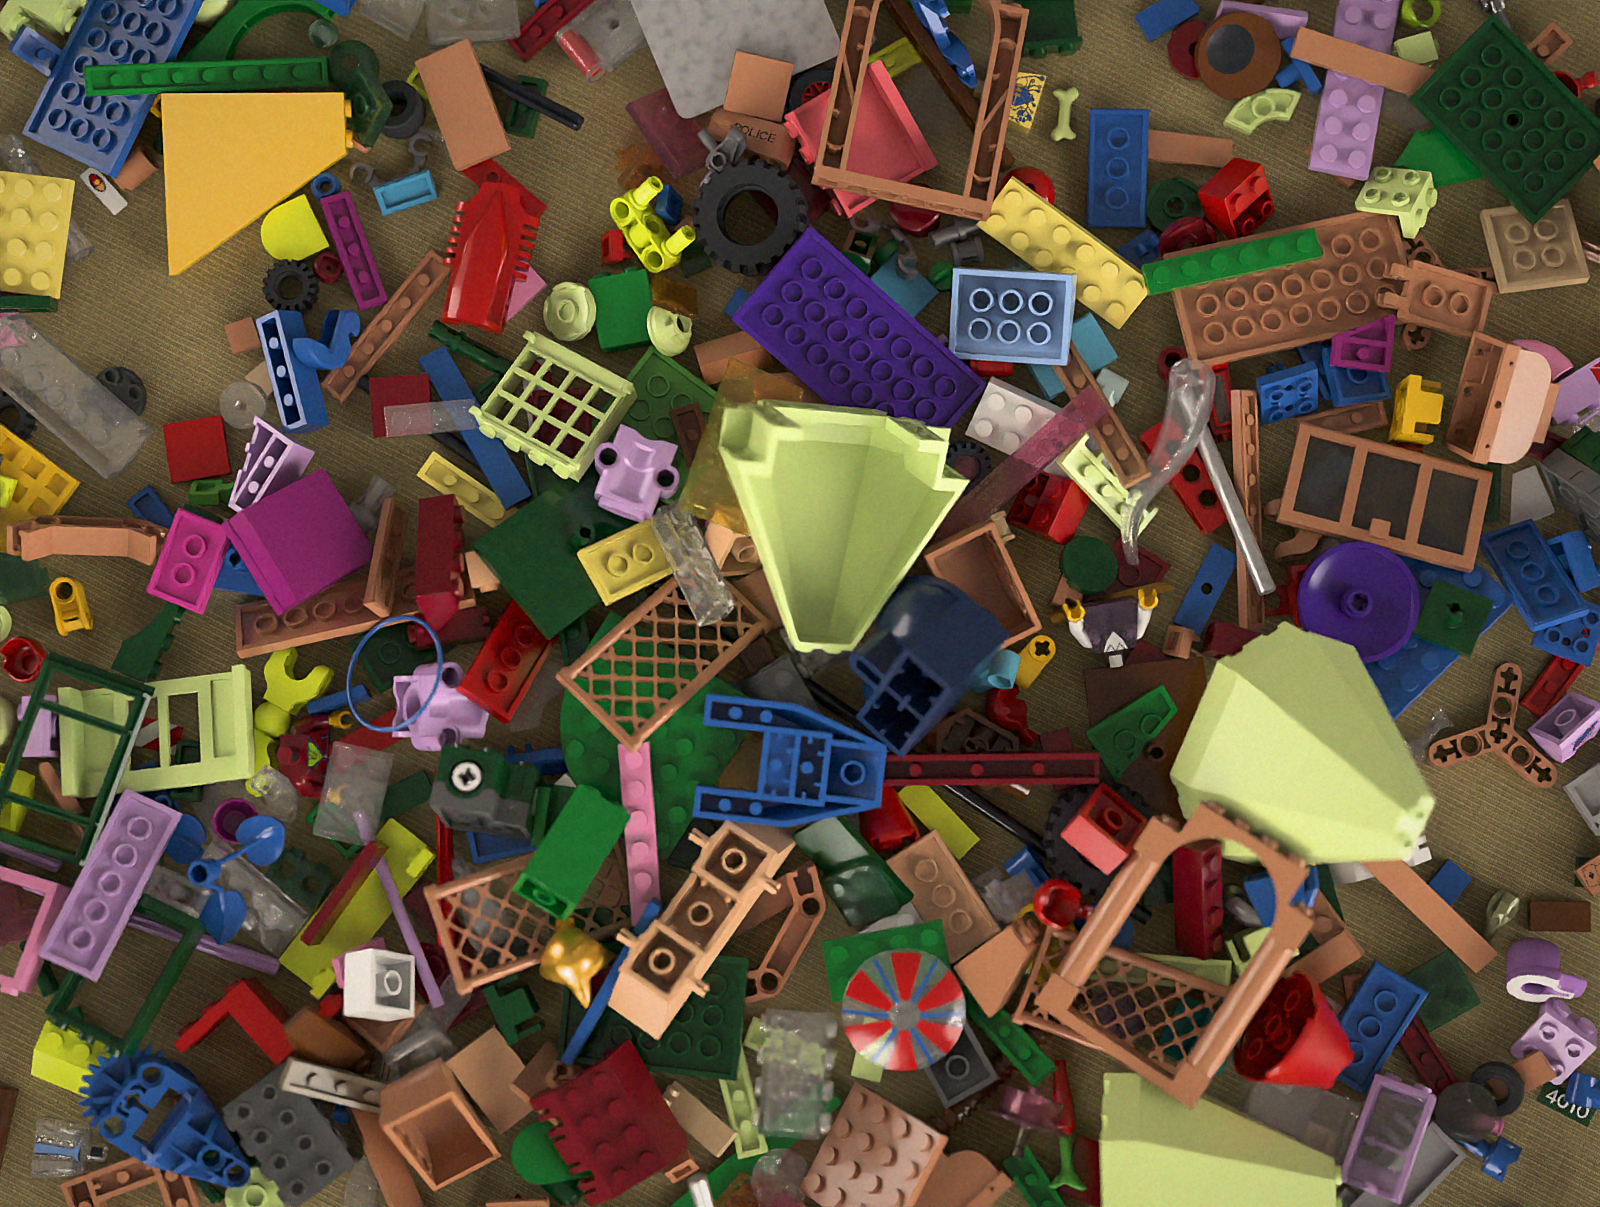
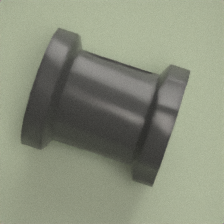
(967, 252)

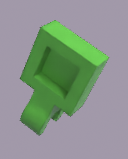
(209, 492)

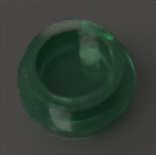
(323, 33)

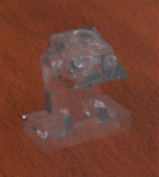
(1003, 896)

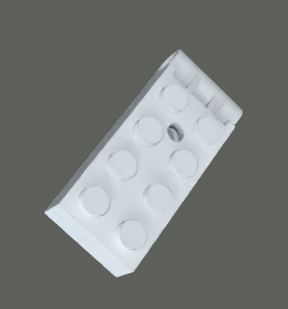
(1012, 416)

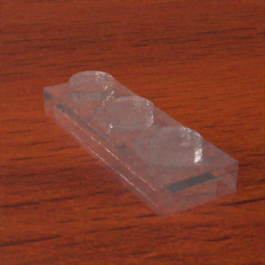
(429, 418)

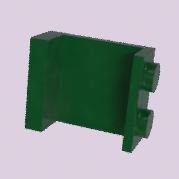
(1050, 28)

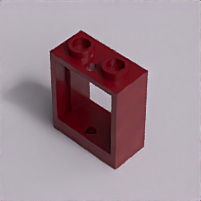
(1226, 639)

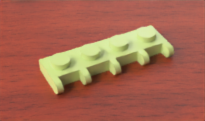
(1097, 481)

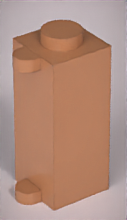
(715, 354)

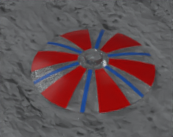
(903, 1009)

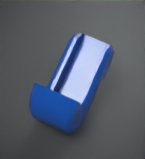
(333, 344)

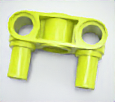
(646, 230)

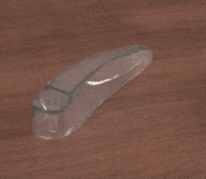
(1183, 425)

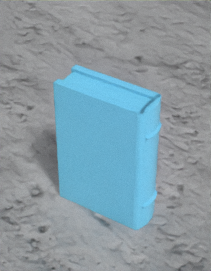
(1092, 347)

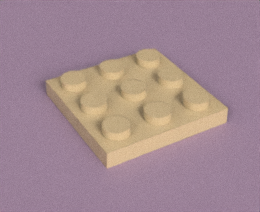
(1535, 254)

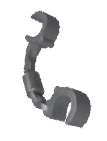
(419, 160)
(895, 233)

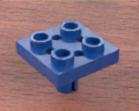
(1287, 392)
(1579, 648)

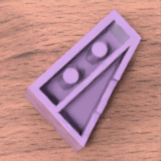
(271, 464)

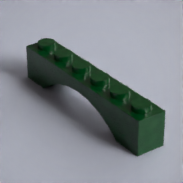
(142, 652)

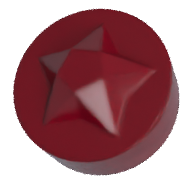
(328, 267)

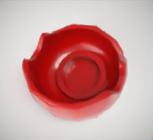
(23, 658)

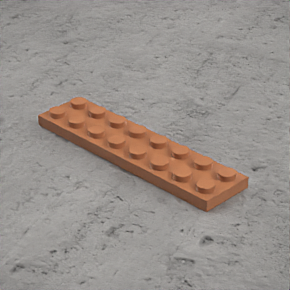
(327, 615)

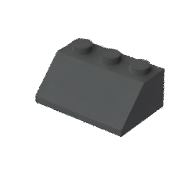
(781, 683)

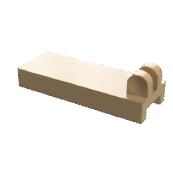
(699, 1119)

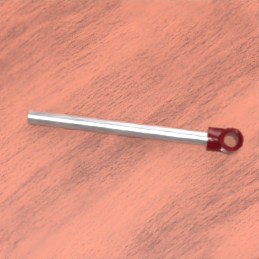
(1224, 490)

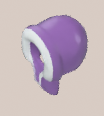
(1535, 972)

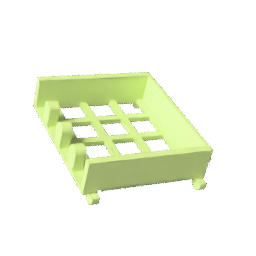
(576, 366)

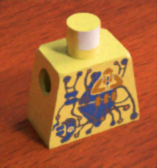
(1024, 101)

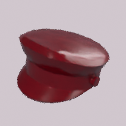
(913, 219)

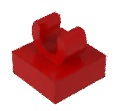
(612, 248)

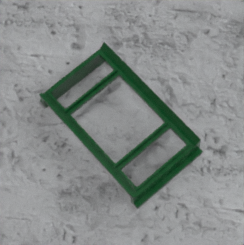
(142, 694)

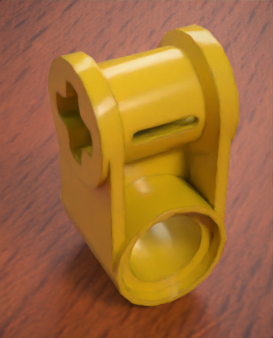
(70, 608)
(1030, 663)

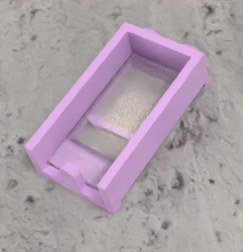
(1388, 1137)

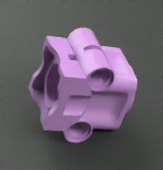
(631, 483)
(448, 715)

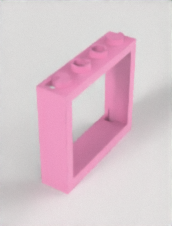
(52, 904)

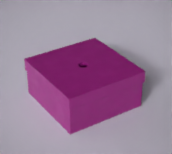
(299, 541)

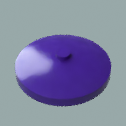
(1360, 598)

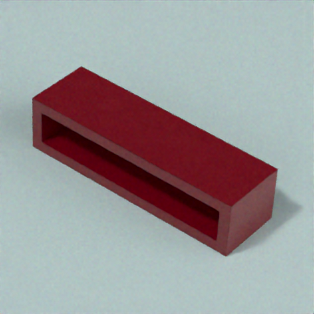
(1198, 898)

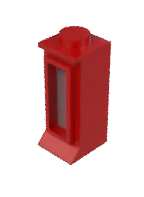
(1220, 418)

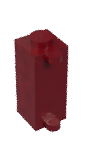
(464, 627)

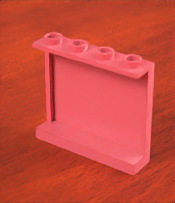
(883, 141)

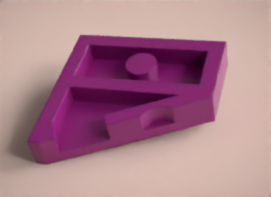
(1365, 346)

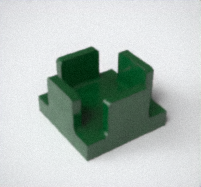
(513, 1008)

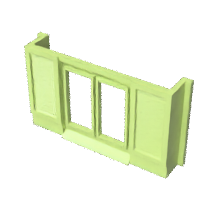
(223, 726)

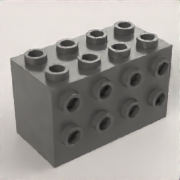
(290, 1138)

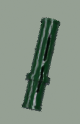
(460, 343)

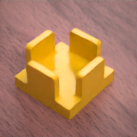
(1413, 409)

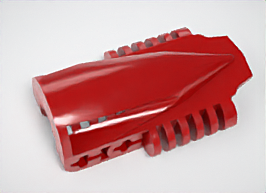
(487, 256)

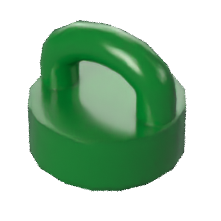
(941, 276)

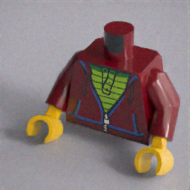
(305, 752)

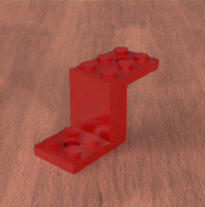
(257, 1014)

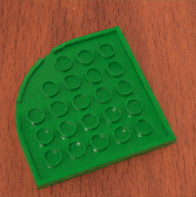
(680, 748)

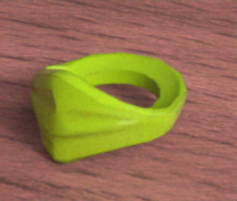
(1409, 19)

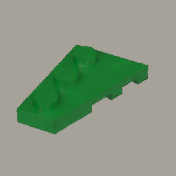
(1130, 728)

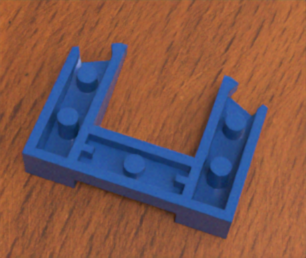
(944, 39)

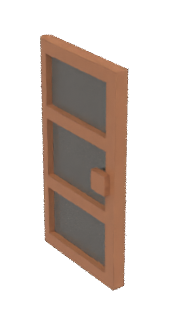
(1385, 497)

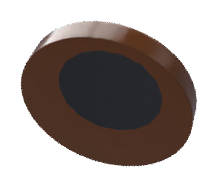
(1237, 54)

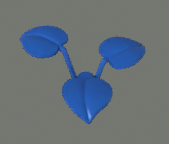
(224, 912)

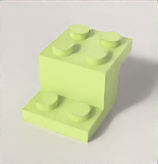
(54, 15)

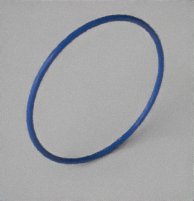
(433, 691)

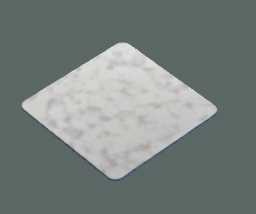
(699, 38)

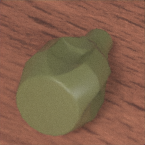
(1499, 911)

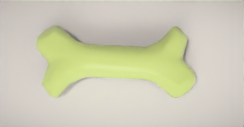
(1063, 128)

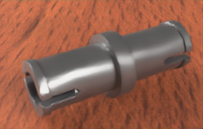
(955, 231)

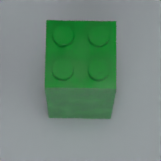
(572, 852)

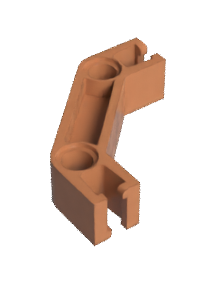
(86, 536)
(792, 937)

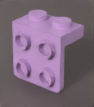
(1560, 1036)

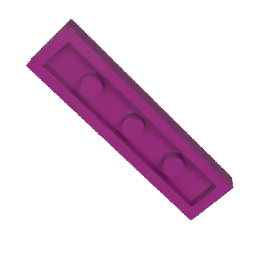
(353, 251)

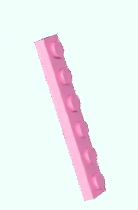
(641, 829)

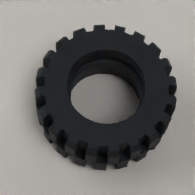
(719, 194)
(1064, 857)

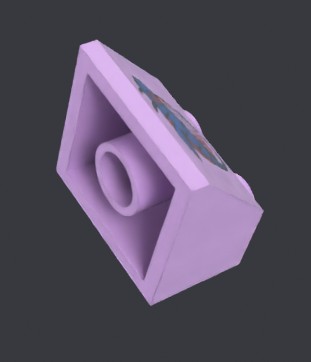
(1567, 726)

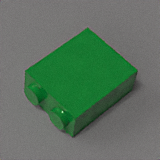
(621, 309)

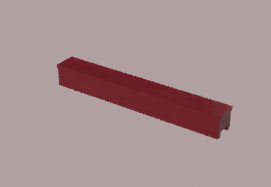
(992, 768)

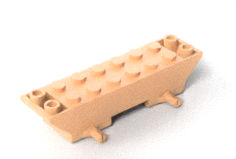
(698, 922)

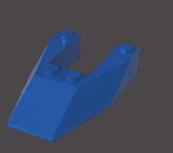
(806, 769)

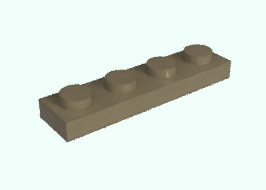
(332, 1084)

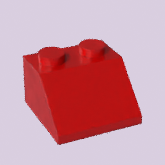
(1105, 828)

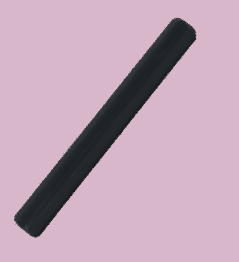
(532, 99)

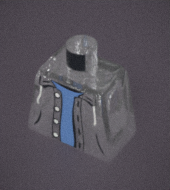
(64, 1148)

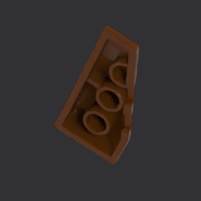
(328, 1042)

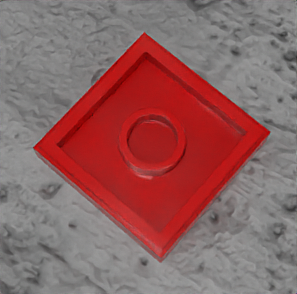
(197, 449)

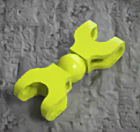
(283, 698)

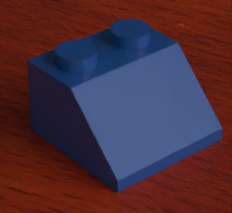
(1575, 557)

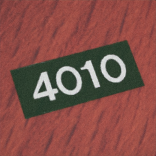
(1553, 1096)

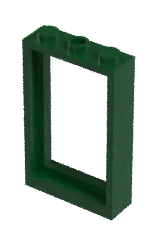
(88, 1032)

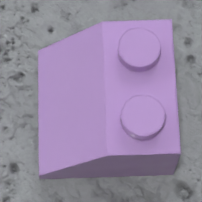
(45, 734)

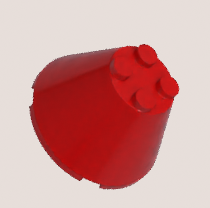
(1293, 1038)

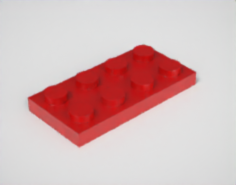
(506, 663)

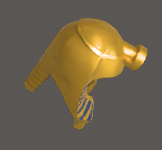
(573, 959)

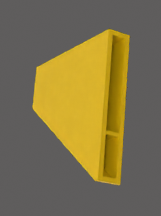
(240, 158)

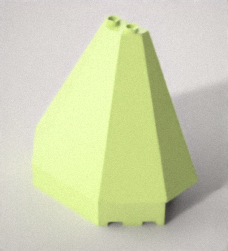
(836, 508)
(1302, 754)
(1204, 1156)

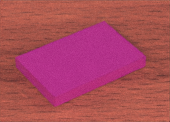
(189, 561)

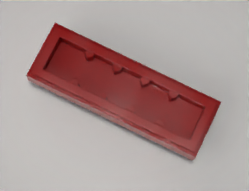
(491, 172)

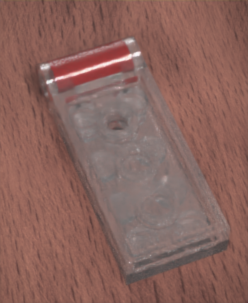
(595, 43)

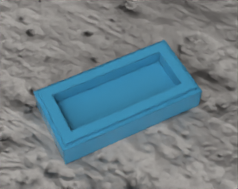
(405, 192)

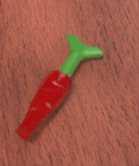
(1063, 1095)

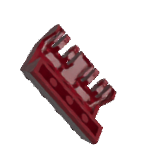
(611, 1124)

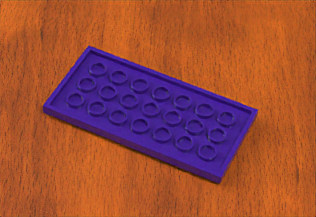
(854, 338)

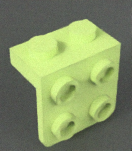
(1401, 194)

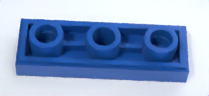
(1214, 573)

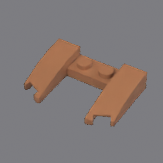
(1336, 948)
(97, 1185)

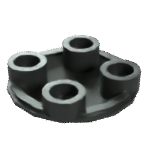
(125, 386)

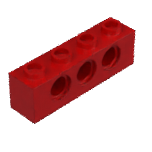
(1204, 517)

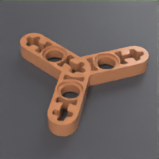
(1424, 333)
(1502, 747)

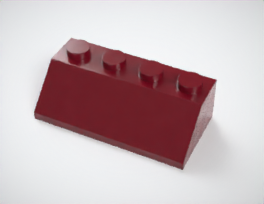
(439, 558)

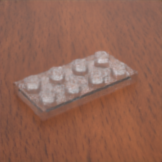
(270, 913)

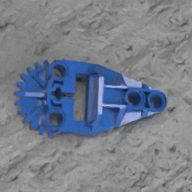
(183, 1134)

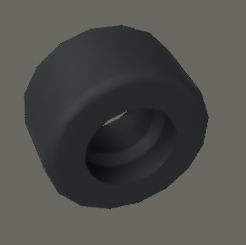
(413, 116)

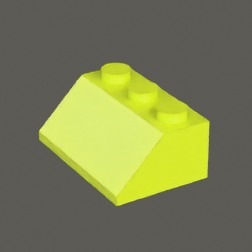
(64, 1057)

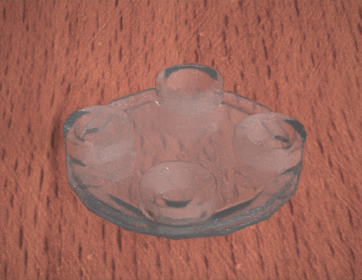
(778, 1171)

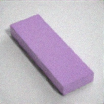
(1282, 20)

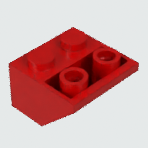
(1237, 198)
(1049, 508)

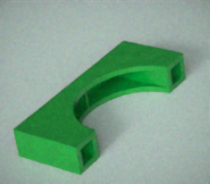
(231, 28)

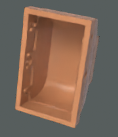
(1505, 402)
(984, 571)
(436, 1125)
(963, 1181)

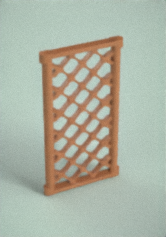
(634, 742)
(465, 985)
(1219, 991)

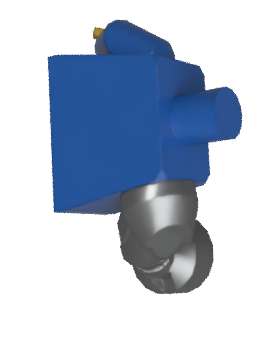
(1264, 898)

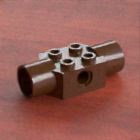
(974, 733)

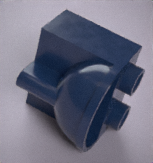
(923, 658)

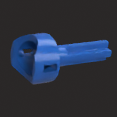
(1494, 1155)

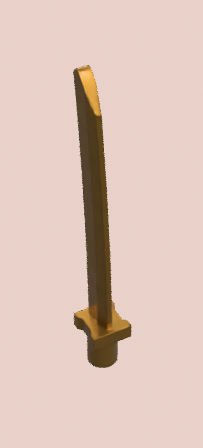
(1060, 616)

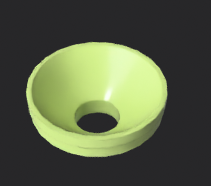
(665, 332)

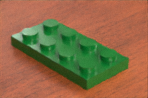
(848, 953)

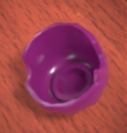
(229, 816)

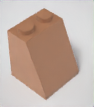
(1000, 964)

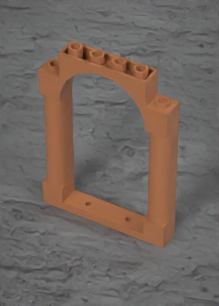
(1007, 34)
(1286, 934)

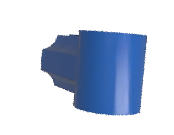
(1031, 861)
(1583, 1091)

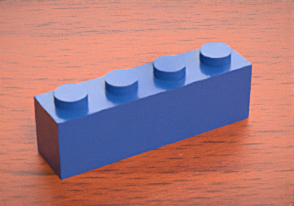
(293, 383)

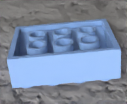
(1012, 315)

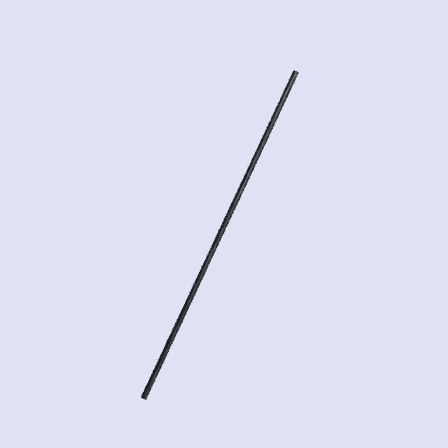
(824, 697)

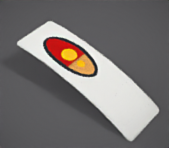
(103, 190)

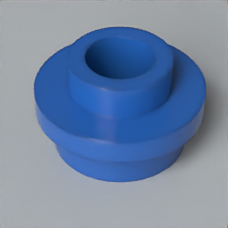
(320, 180)

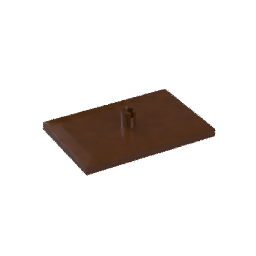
(1115, 687)

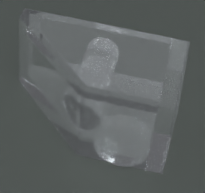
(176, 891)

